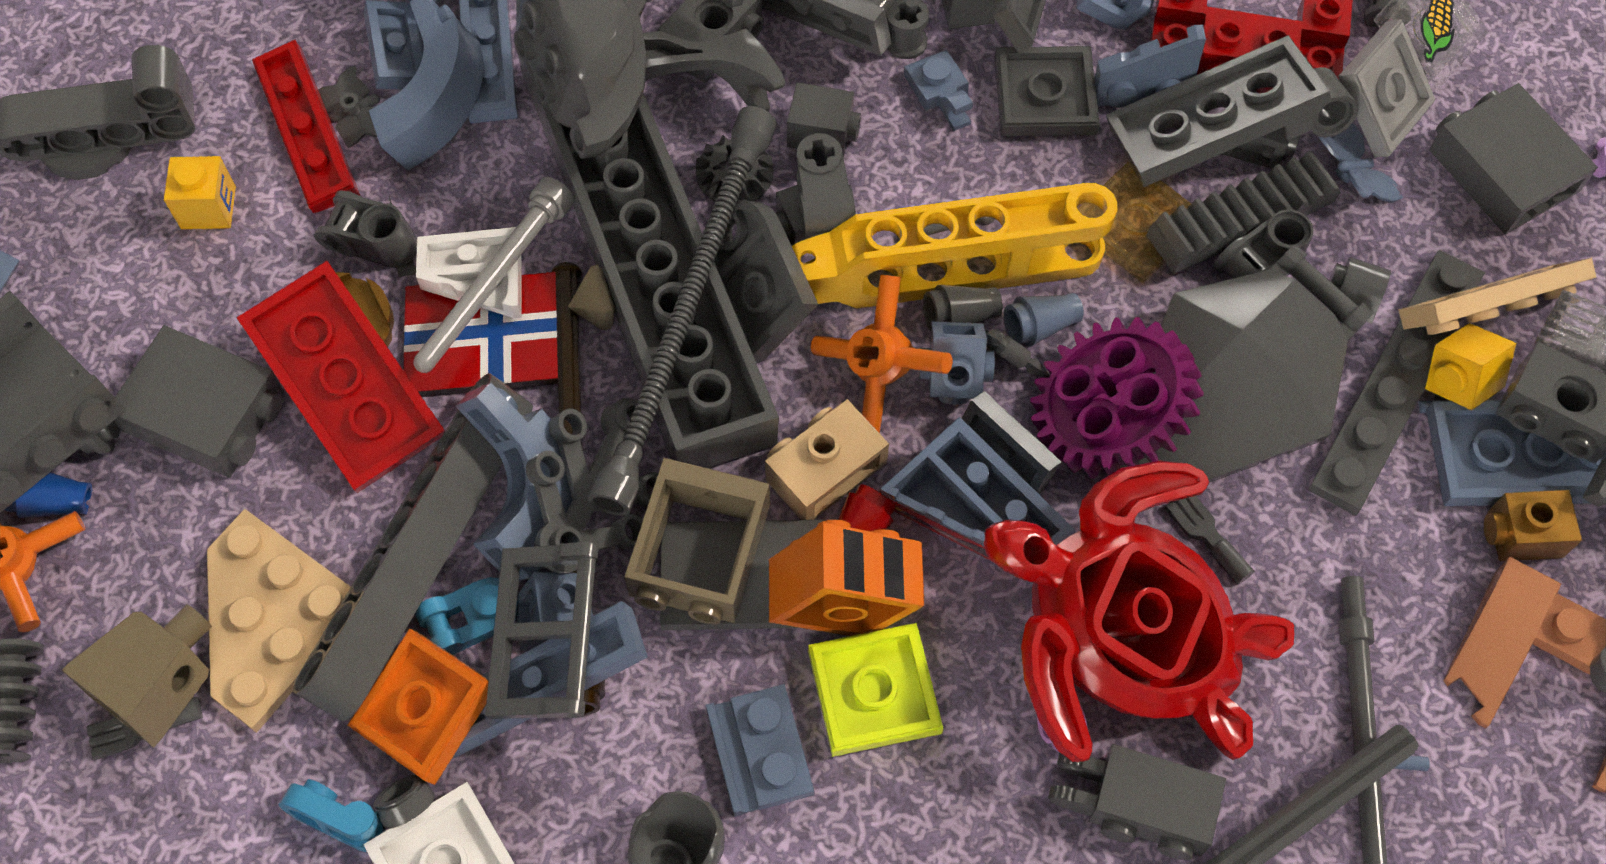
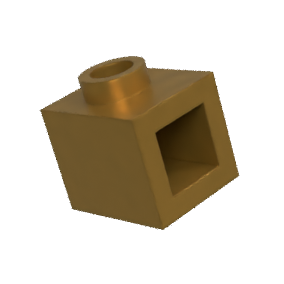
(1533, 525)

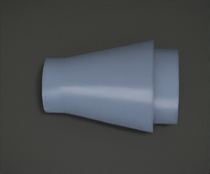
(1038, 317)

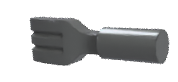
(1200, 525)
(114, 737)

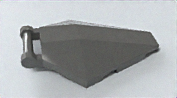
(1265, 363)

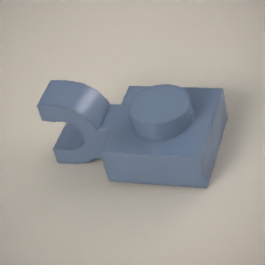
(942, 84)

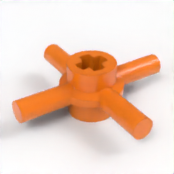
(881, 352)
(19, 560)

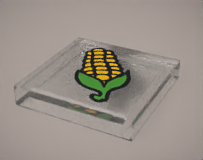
(1440, 33)

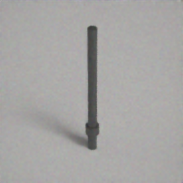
(1357, 634)

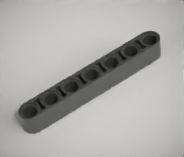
(402, 567)

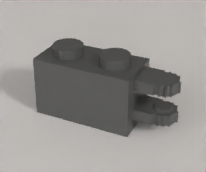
(1146, 800)

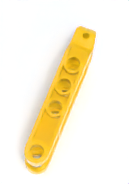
(1023, 251)

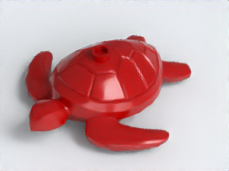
(1132, 616)

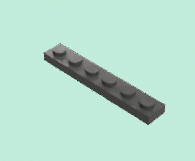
(1388, 395)

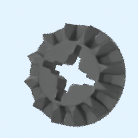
(712, 169)

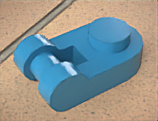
(479, 606)
(318, 808)

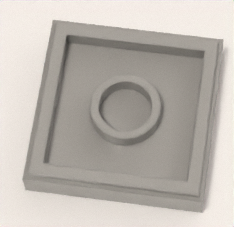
(1387, 88)

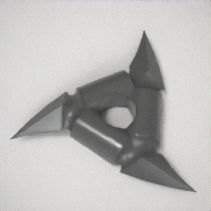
(1014, 352)

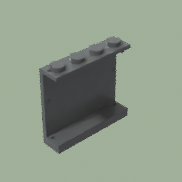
(45, 402)

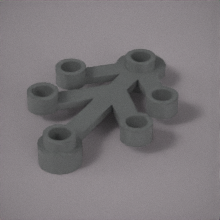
(580, 480)

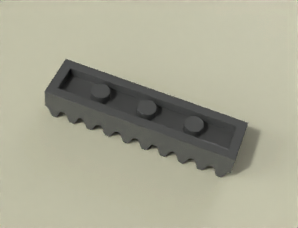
(1219, 220)

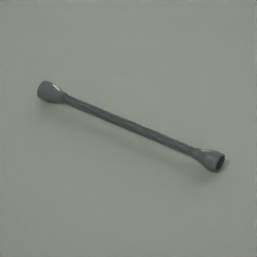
(618, 479)

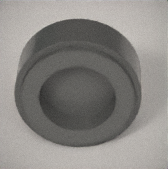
(403, 801)

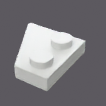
(453, 261)

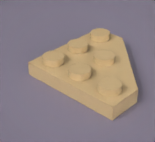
(264, 616)

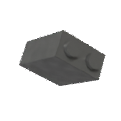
(1511, 157)
(198, 401)

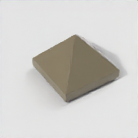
(594, 300)

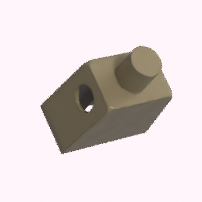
(144, 671)

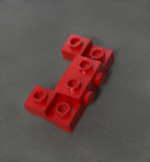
(1318, 32)

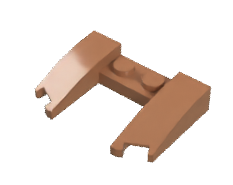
(1515, 613)

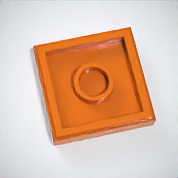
(421, 706)

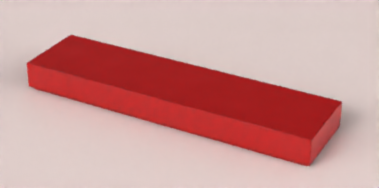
(304, 125)

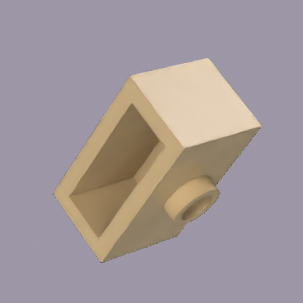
(825, 460)

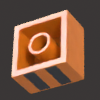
(845, 580)

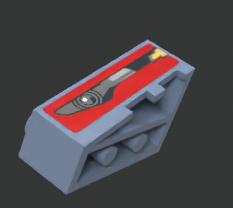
(964, 487)

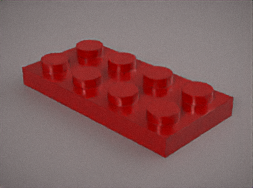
(341, 376)

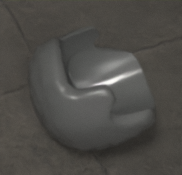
(677, 831)

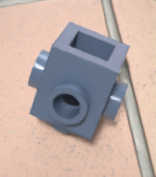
(970, 365)

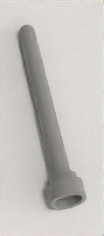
(548, 203)

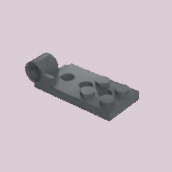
(1298, 103)

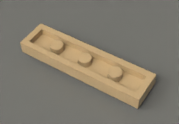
(1483, 301)

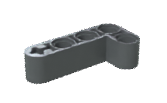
(102, 116)

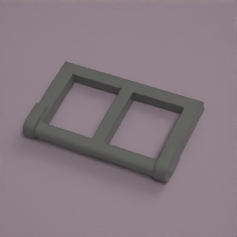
(507, 631)

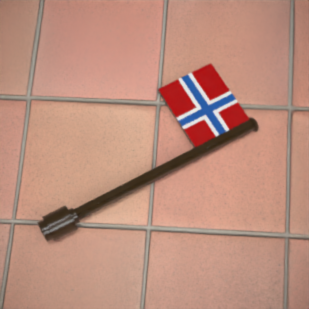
(517, 351)

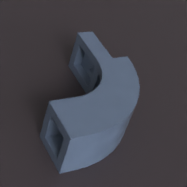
(439, 95)
(516, 441)

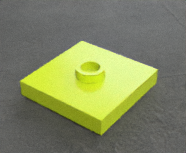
(875, 689)

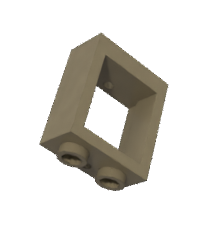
(709, 491)

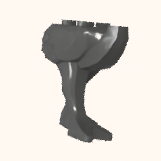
(596, 59)

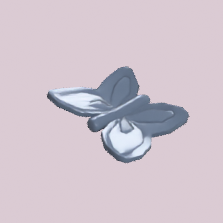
(1348, 149)

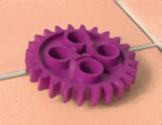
(1116, 397)

